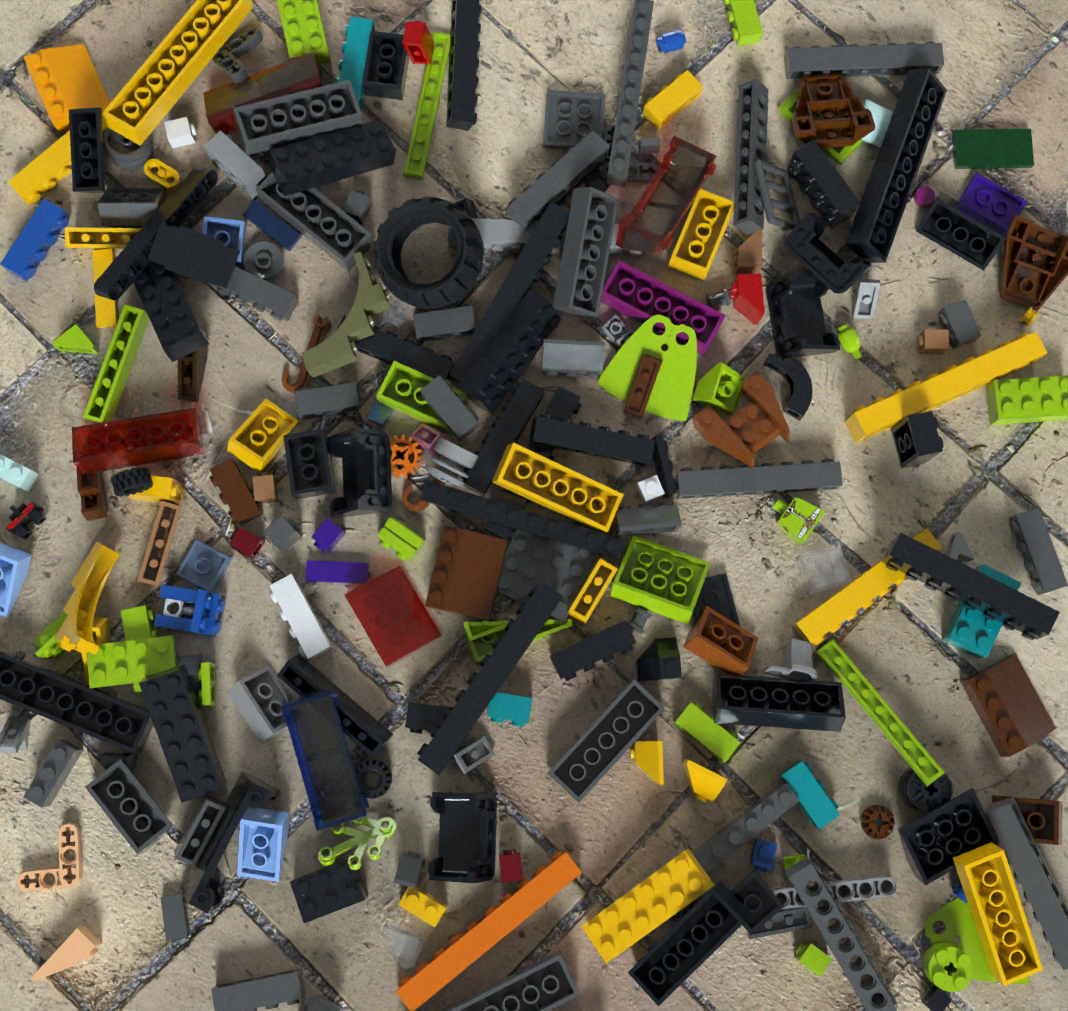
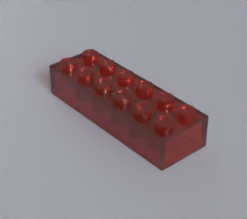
(137, 441)

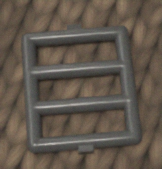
(786, 189)

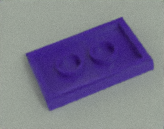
(992, 200)

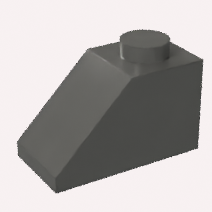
(409, 869)

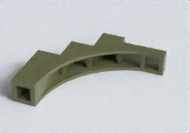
(341, 346)

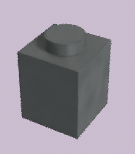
(358, 206)

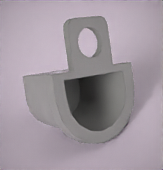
(796, 662)

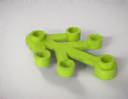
(359, 839)

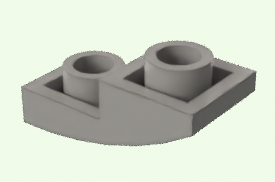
(616, 331)

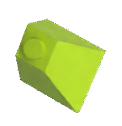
(719, 389)

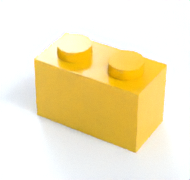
(423, 905)

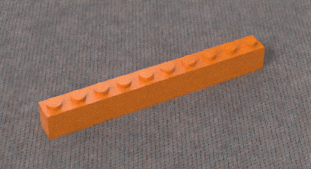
(488, 931)

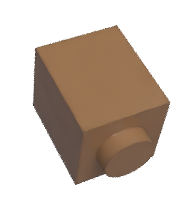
(933, 341)
(265, 488)

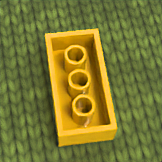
(701, 234)

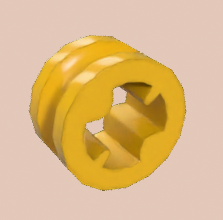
(1028, 316)

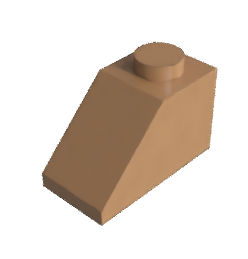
(749, 255)

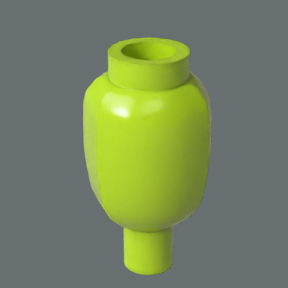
(850, 340)

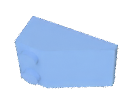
(13, 572)
(262, 843)

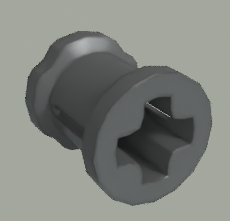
(725, 299)
(638, 620)

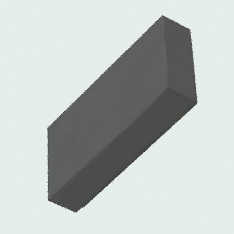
(174, 916)

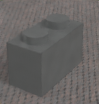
(960, 323)
(283, 533)

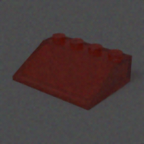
(393, 616)

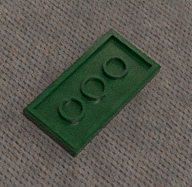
(992, 148)

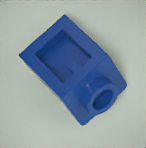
(763, 855)

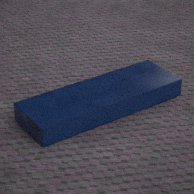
(272, 225)

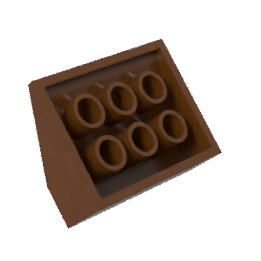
(466, 573)
(1008, 706)

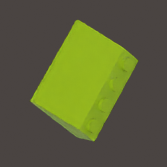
(660, 579)

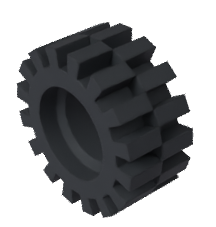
(131, 481)
(382, 770)

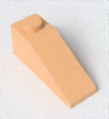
(76, 949)

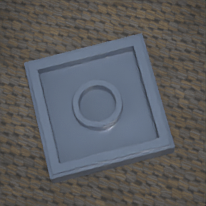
(203, 566)

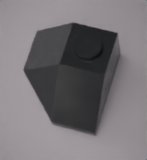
(660, 661)

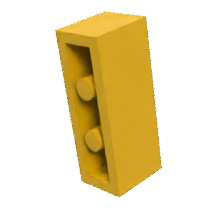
(672, 99)
(592, 591)

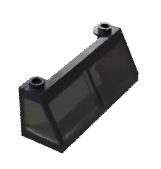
(198, 886)

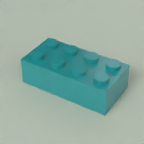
(972, 630)

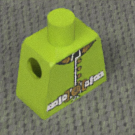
(797, 518)

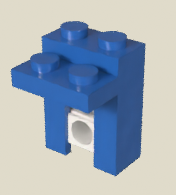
(205, 614)

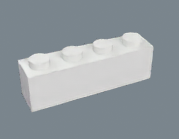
(300, 617)

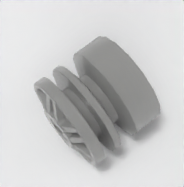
(451, 462)

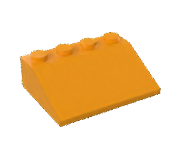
(66, 82)

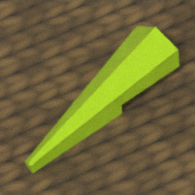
(482, 635)

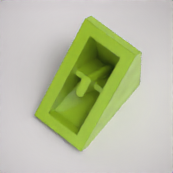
(75, 341)

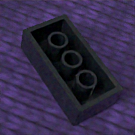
(822, 184)

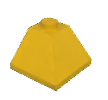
(649, 758)
(703, 781)

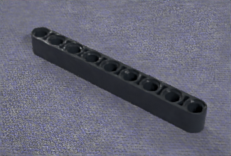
(174, 212)

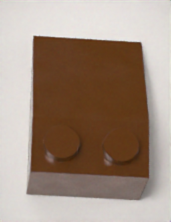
(1042, 818)

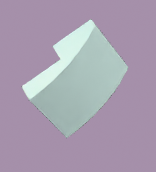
(881, 119)

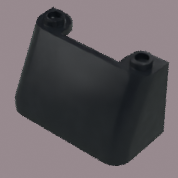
(820, 260)
(798, 316)
(365, 472)
(465, 837)

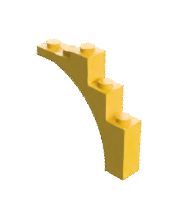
(89, 581)

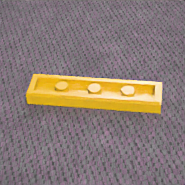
(105, 308)

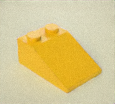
(261, 435)

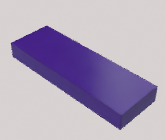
(337, 572)

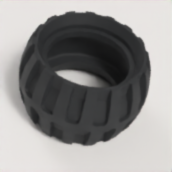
(398, 228)

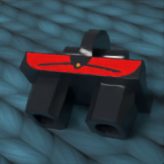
(23, 516)

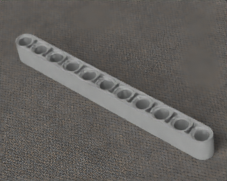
(852, 894)

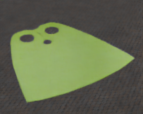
(676, 376)
(959, 922)

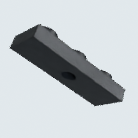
(664, 467)

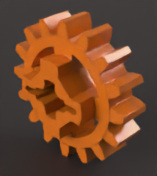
(407, 451)

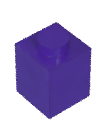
(327, 536)

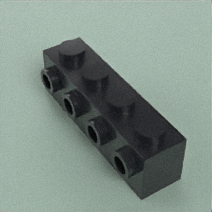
(593, 649)

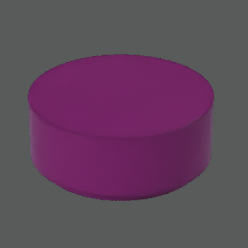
(924, 196)

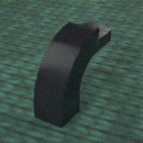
(799, 383)

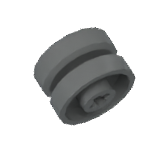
(125, 152)

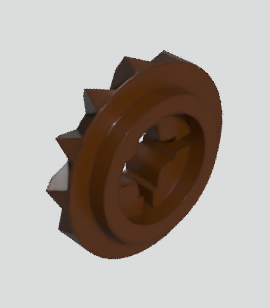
(871, 829)

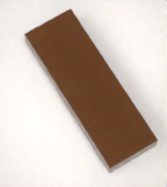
(642, 385)

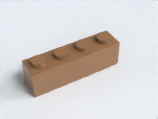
(158, 543)

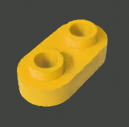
(163, 175)

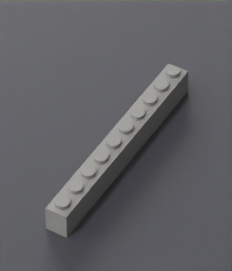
(507, 234)

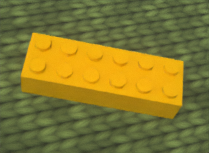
(557, 487)
(647, 905)
(998, 913)

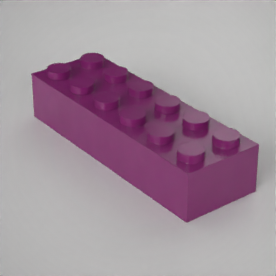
(644, 296)

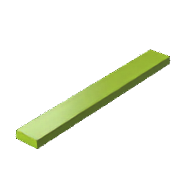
(427, 108)
(880, 712)

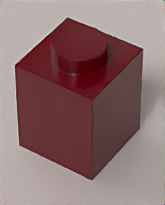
(246, 542)
(510, 866)

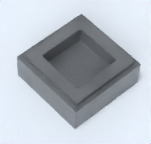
(649, 145)

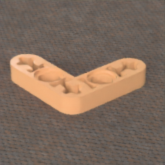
(60, 873)

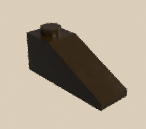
(191, 374)

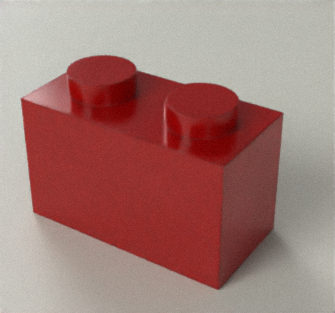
(418, 42)

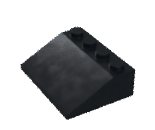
(943, 834)

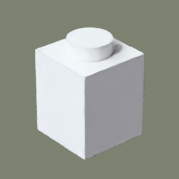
(180, 132)
(650, 490)

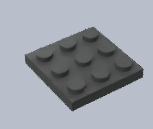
(572, 116)

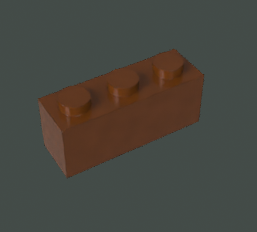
(235, 492)

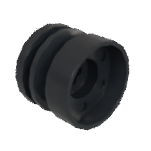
(913, 791)

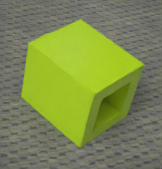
(812, 957)

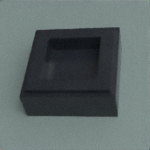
(598, 181)

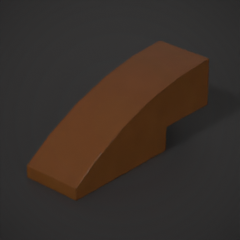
(92, 495)

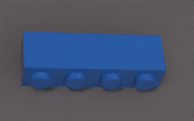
(35, 240)

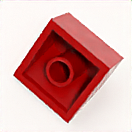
(748, 297)

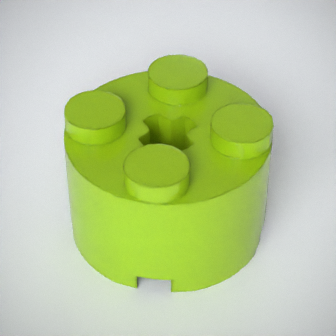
(954, 978)

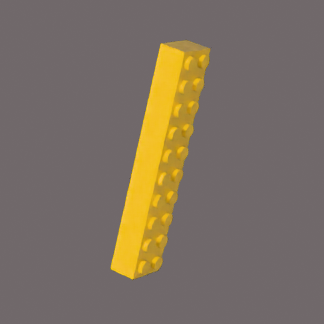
(173, 67)
(945, 386)

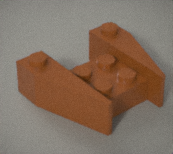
(750, 426)

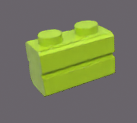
(400, 539)

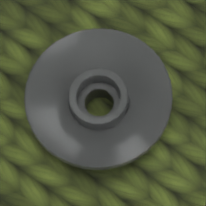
(262, 252)

